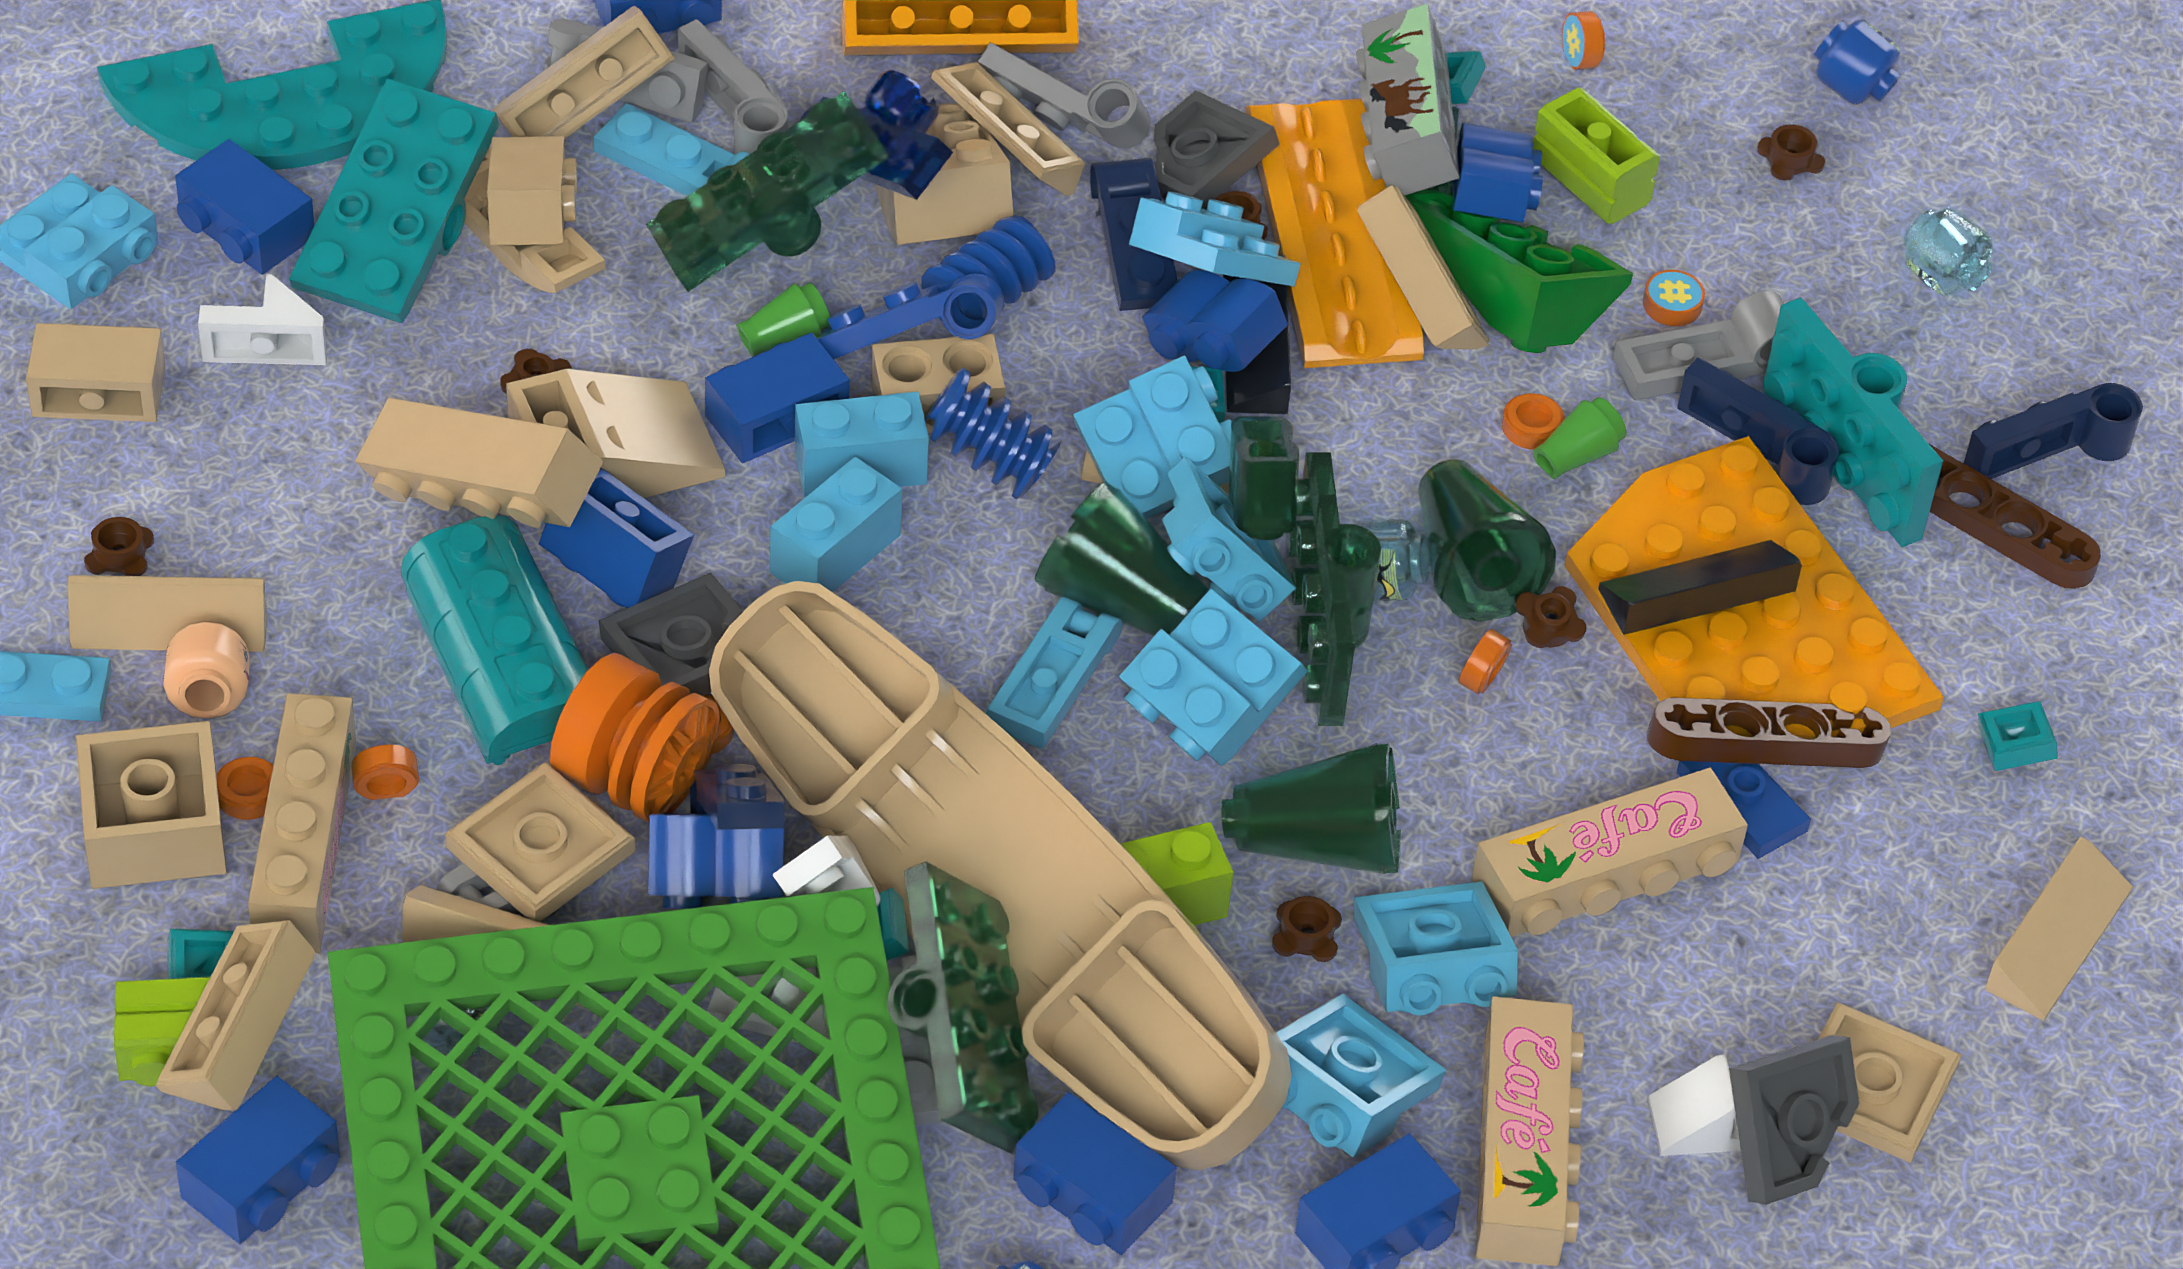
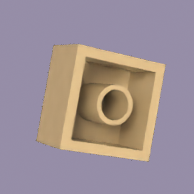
(150, 804)

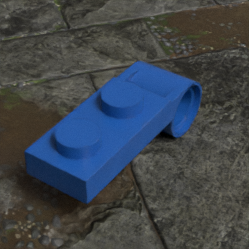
(911, 307)

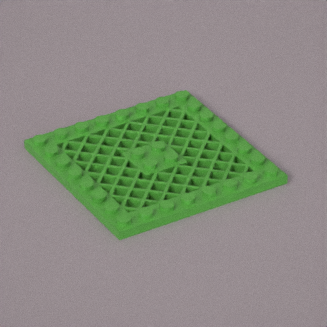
(642, 1165)

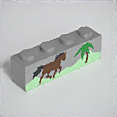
(1407, 102)

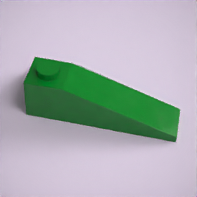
(1517, 279)

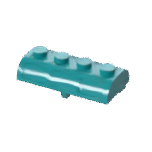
(494, 632)

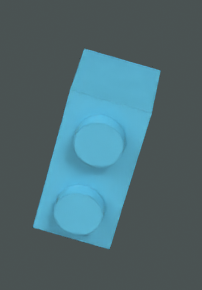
(878, 430)
(837, 527)

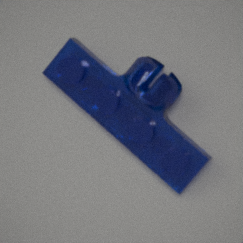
(900, 122)

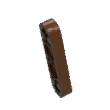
(2004, 506)
(1697, 732)

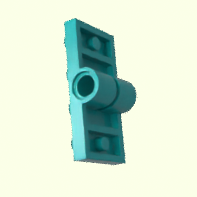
(396, 201)
(1860, 407)

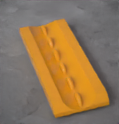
(1344, 293)

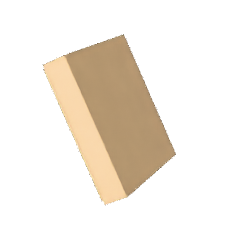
(540, 842)
(1897, 1081)

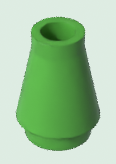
(784, 319)
(1582, 437)

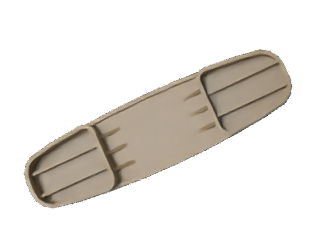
(1106, 965)

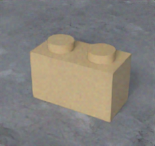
(530, 190)
(95, 372)

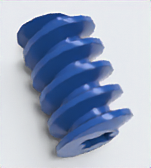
(1008, 253)
(991, 433)

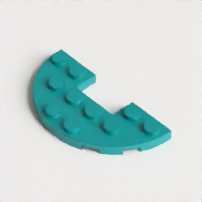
(287, 115)

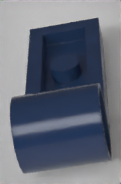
(1137, 274)
(1733, 408)
(2095, 420)
(737, 798)

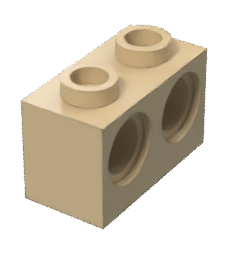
(930, 365)

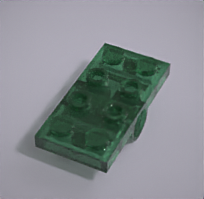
(768, 193)
(1333, 585)
(966, 1007)

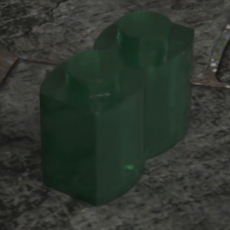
(1263, 476)

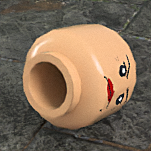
(206, 670)

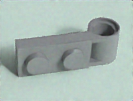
(734, 88)
(1063, 105)
(1740, 346)

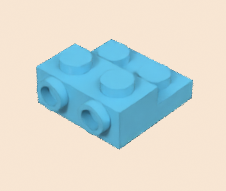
(1210, 238)
(77, 239)
(1151, 429)
(1206, 541)
(1211, 679)
(1437, 947)
(1353, 1075)

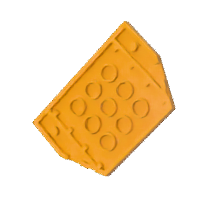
(1796, 647)

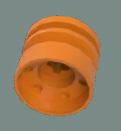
(634, 736)

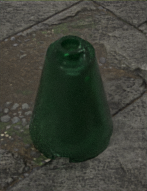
(1481, 543)
(1119, 566)
(1323, 812)

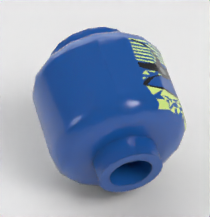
(1858, 62)

